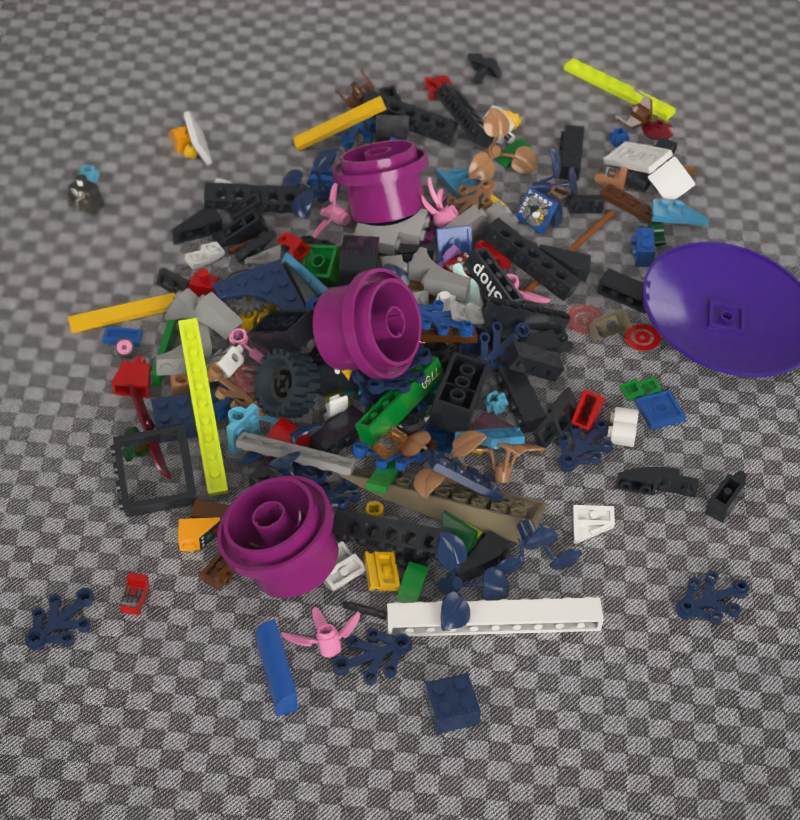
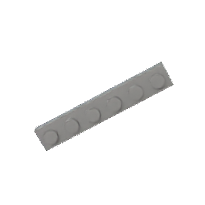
(308, 456)

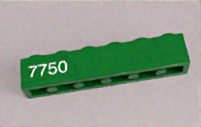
(396, 406)

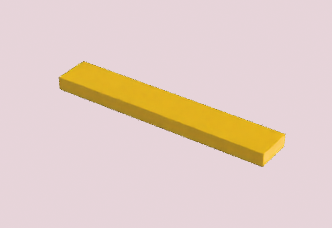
(339, 123)
(120, 313)

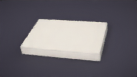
(197, 138)

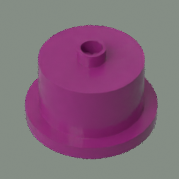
(382, 180)
(368, 325)
(280, 536)

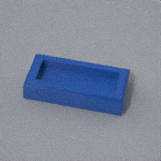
(114, 334)

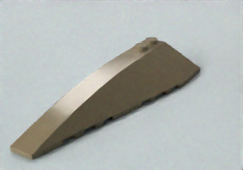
(462, 503)

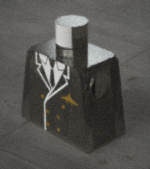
(85, 195)

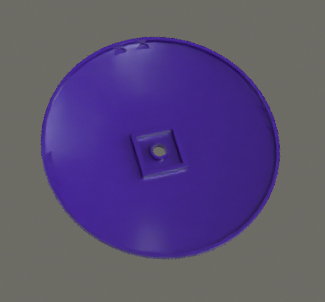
(701, 284)

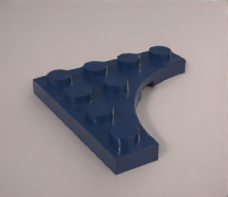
(265, 284)

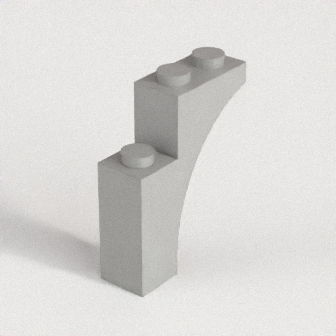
(480, 219)
(391, 236)
(436, 278)
(206, 309)
(174, 362)

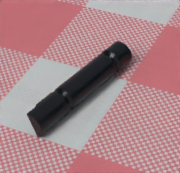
(365, 609)

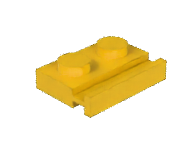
(381, 571)

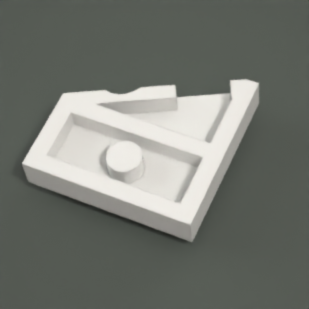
(591, 521)

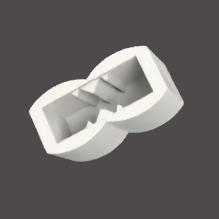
(624, 426)

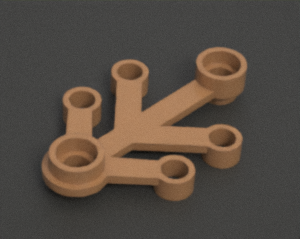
(485, 187)
(214, 373)

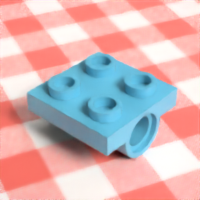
(242, 421)

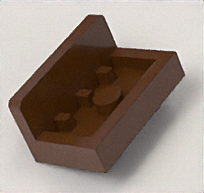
(217, 573)

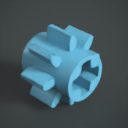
(90, 172)
(496, 402)

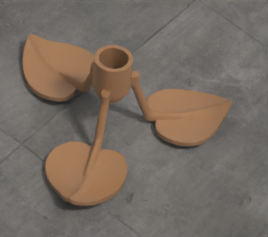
(482, 166)
(504, 468)
(429, 479)

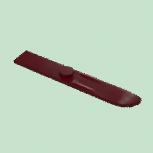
(147, 424)

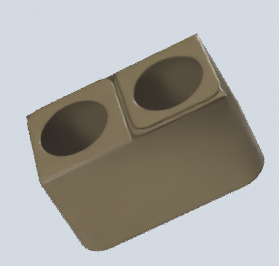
(619, 316)

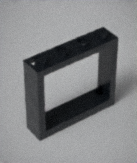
(160, 503)

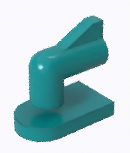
(430, 397)

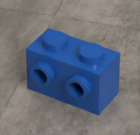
(643, 246)

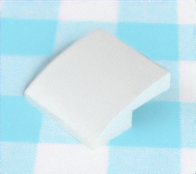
(671, 180)
(346, 568)

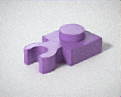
(450, 253)

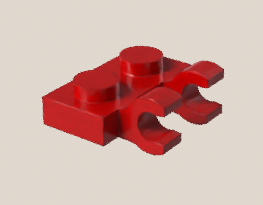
(434, 85)

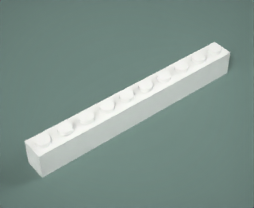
(499, 617)

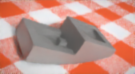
(468, 312)

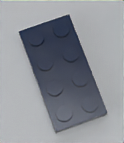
(464, 475)

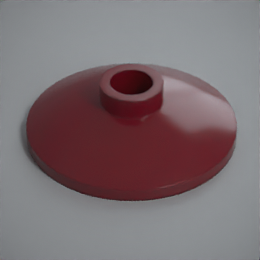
(658, 128)

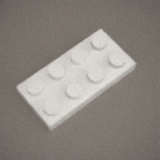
(638, 157)

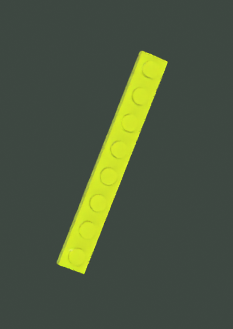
(616, 87)

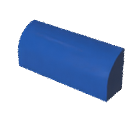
(276, 668)

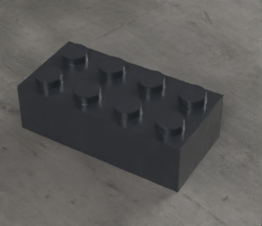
(283, 330)

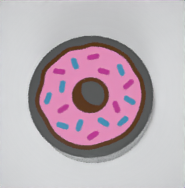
(124, 348)

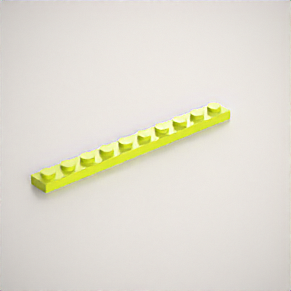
(203, 407)

